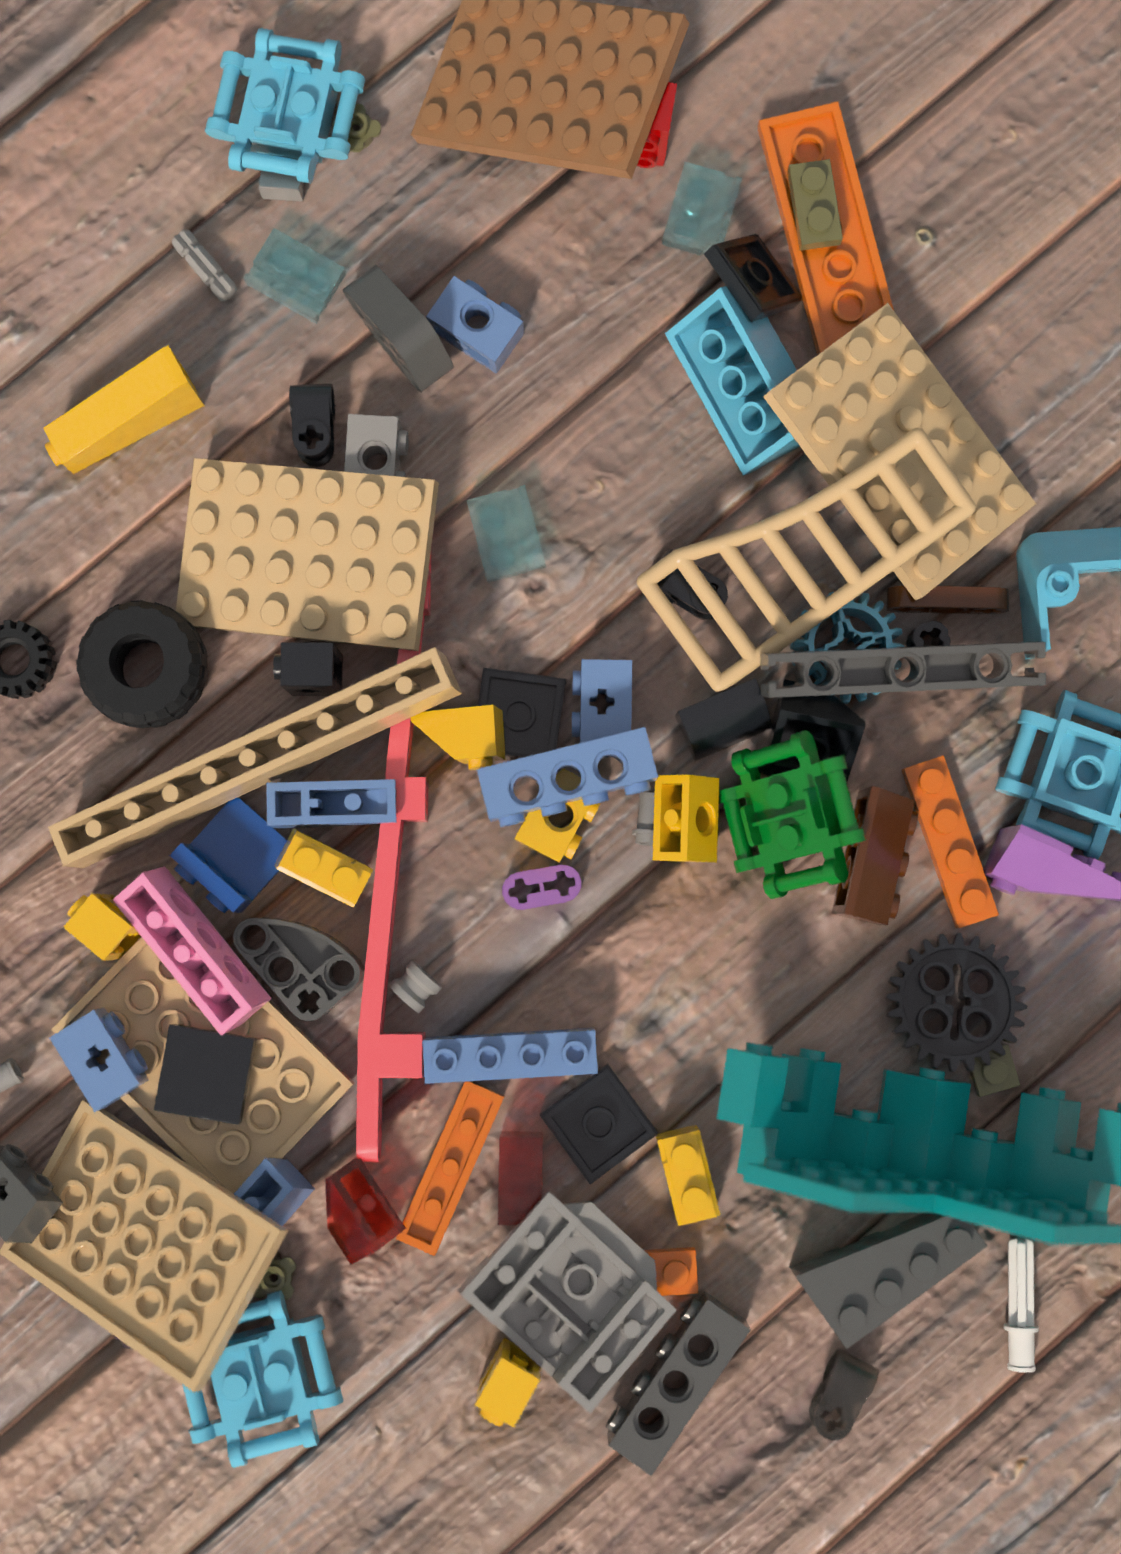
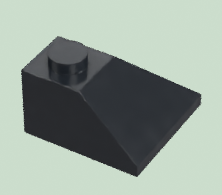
(830, 722)

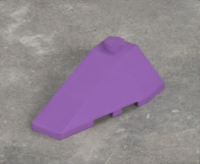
(1040, 864)

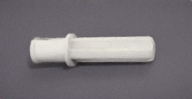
(1021, 1314)

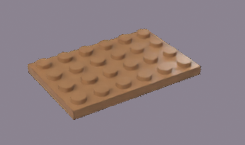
(551, 82)

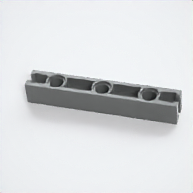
(930, 669)

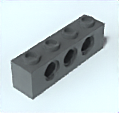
(649, 1443)

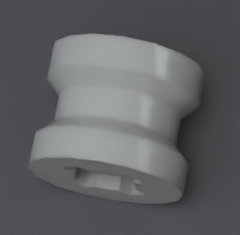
(415, 986)

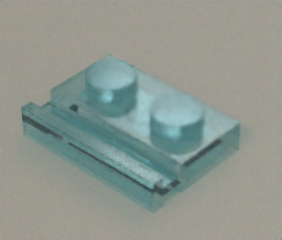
(700, 209)
(295, 275)
(506, 533)

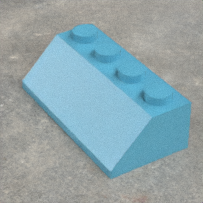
(732, 370)

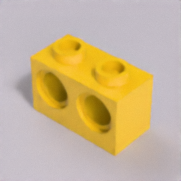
(101, 926)

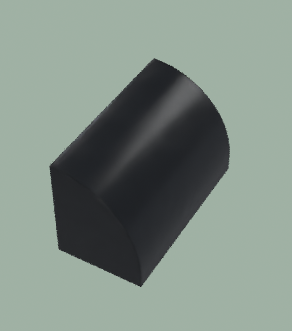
(724, 719)

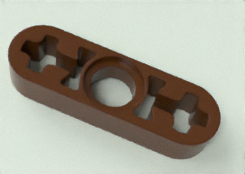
(950, 600)

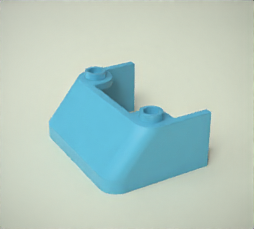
(1051, 569)

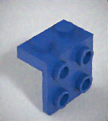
(231, 857)

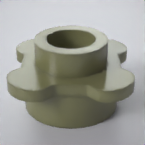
(368, 129)
(284, 1270)

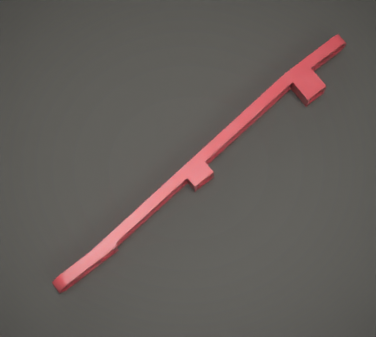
(382, 1052)

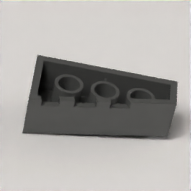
(885, 1271)

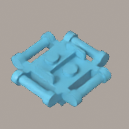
(286, 106)
(1074, 774)
(264, 1382)

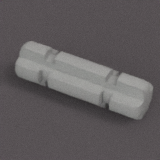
(204, 265)

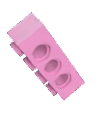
(192, 949)

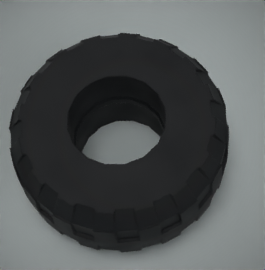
(110, 641)

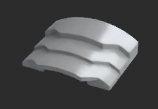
(571, 1296)

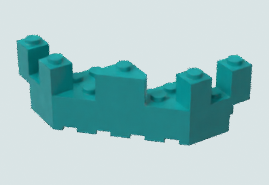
(917, 1151)

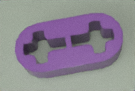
(541, 876)

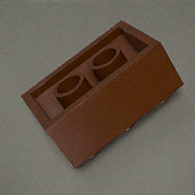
(879, 860)

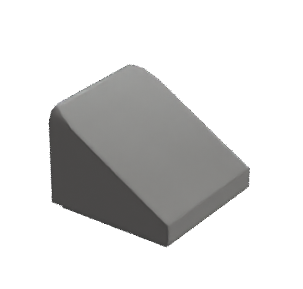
(280, 187)

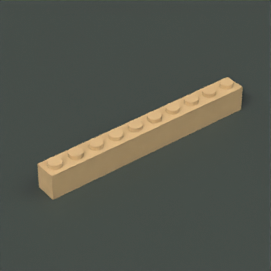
(255, 759)

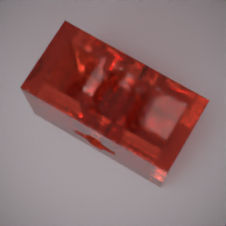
(519, 1175)

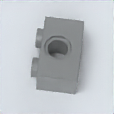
(372, 436)

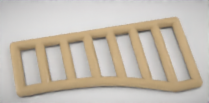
(769, 529)

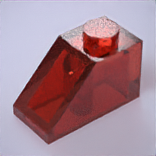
(359, 1212)

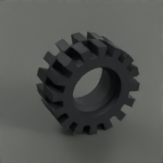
(39, 660)

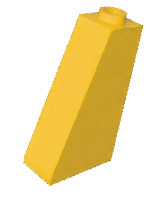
(123, 412)

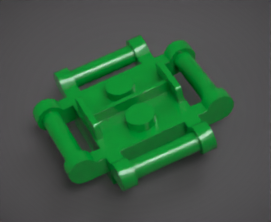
(791, 815)

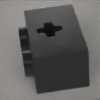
(309, 668)

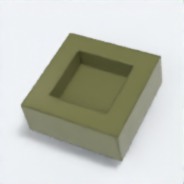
(997, 1076)

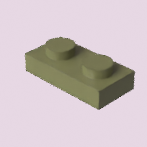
(814, 204)

